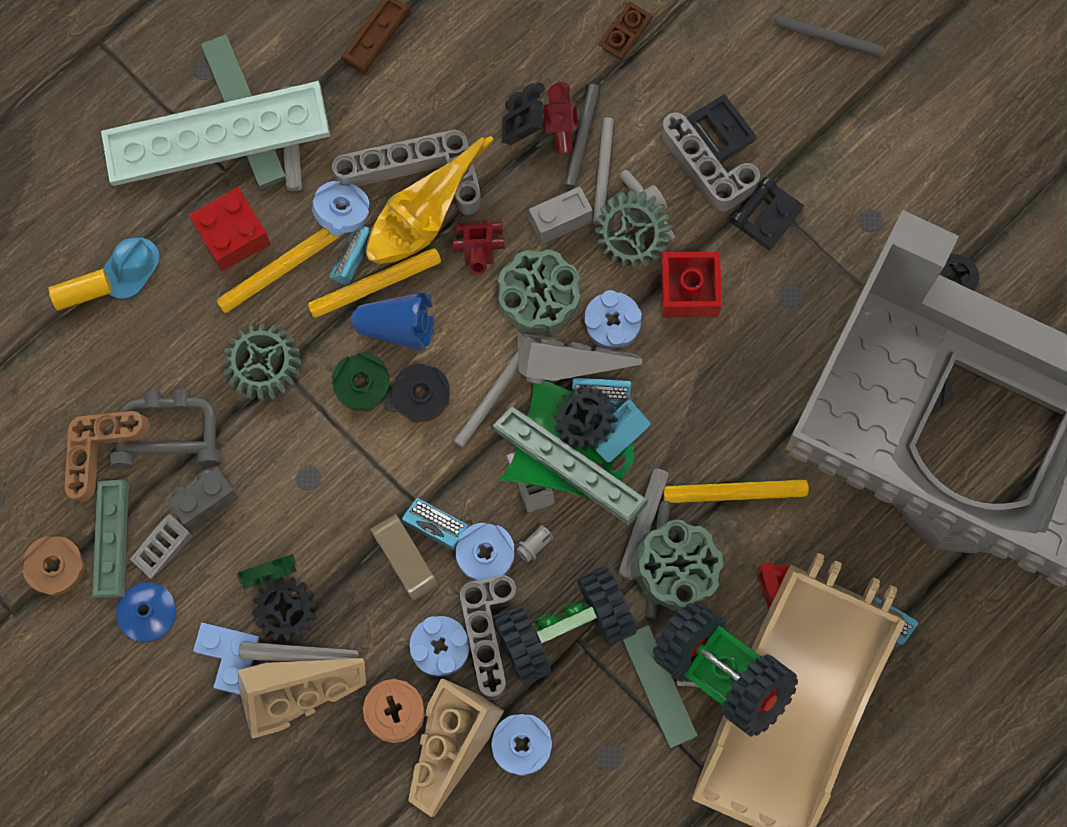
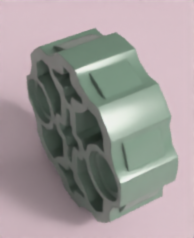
(512, 286)
(658, 544)

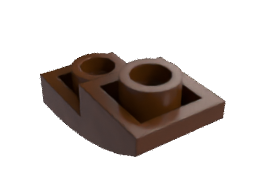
(626, 30)

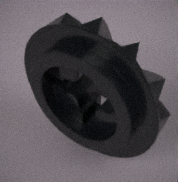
(962, 265)

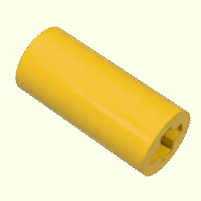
(80, 289)

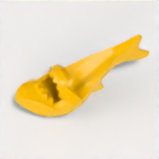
(417, 213)

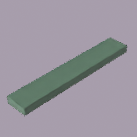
(234, 87)
(570, 465)

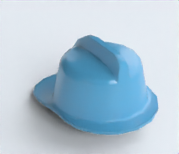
(131, 266)

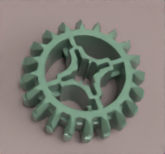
(637, 240)
(253, 369)

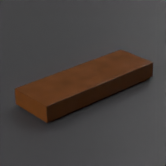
(375, 34)

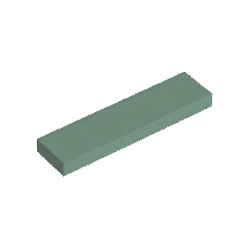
(110, 539)
(659, 689)

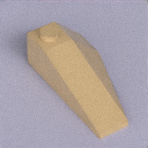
(285, 690)
(453, 737)

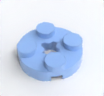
(338, 220)
(612, 304)
(489, 536)
(433, 630)
(539, 744)

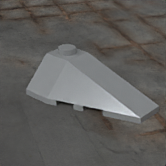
(548, 359)

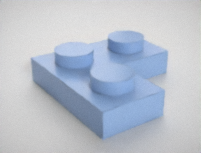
(224, 645)

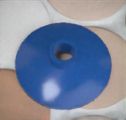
(153, 624)

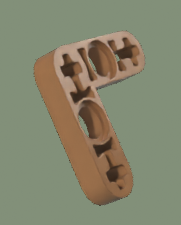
(89, 443)

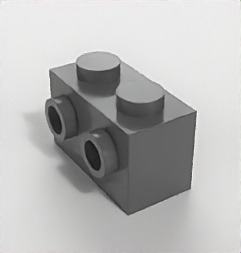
(202, 498)

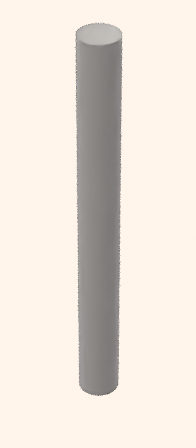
(603, 167)
(487, 402)

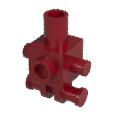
(560, 116)
(479, 243)

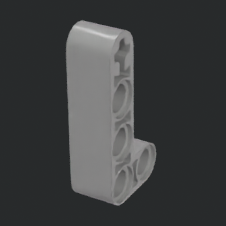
(705, 160)
(487, 639)

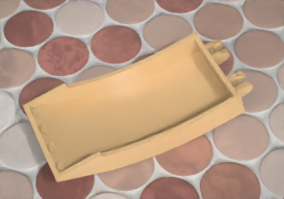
(838, 652)

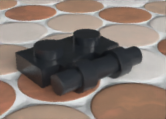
(524, 114)

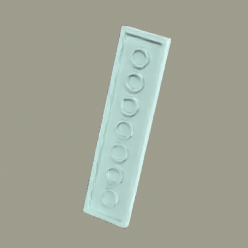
(215, 133)

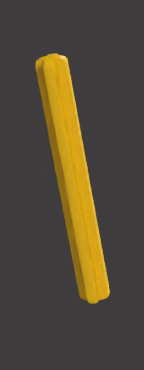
(275, 269)
(374, 282)
(735, 491)

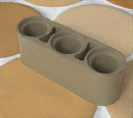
(404, 557)

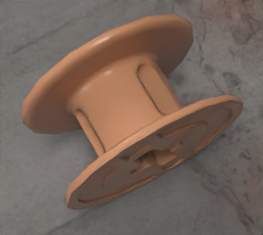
(377, 706)

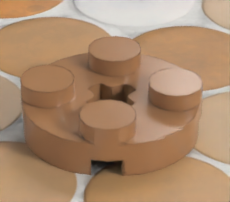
(70, 566)

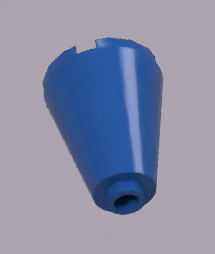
(397, 320)

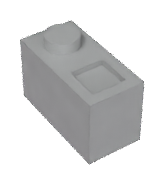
(560, 215)

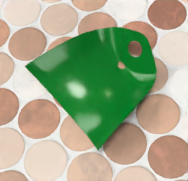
(529, 471)

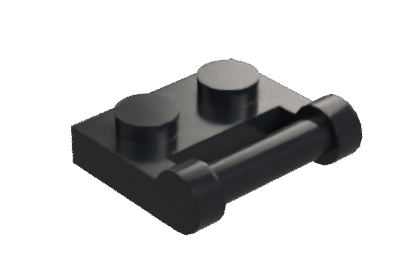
(728, 126)
(774, 219)

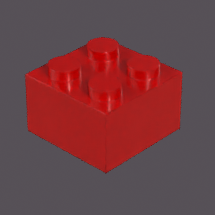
(229, 229)
(690, 284)

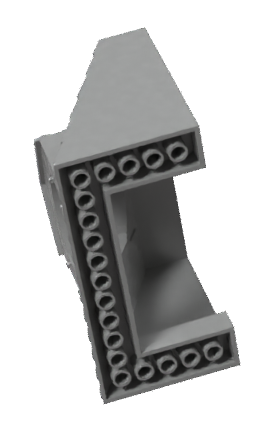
(888, 377)

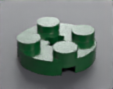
(365, 397)
(267, 571)

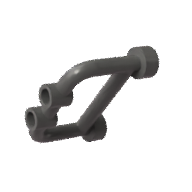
(181, 401)

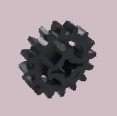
(597, 420)
(271, 610)

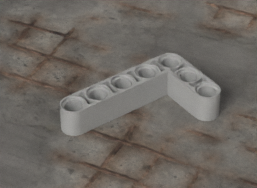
(414, 164)

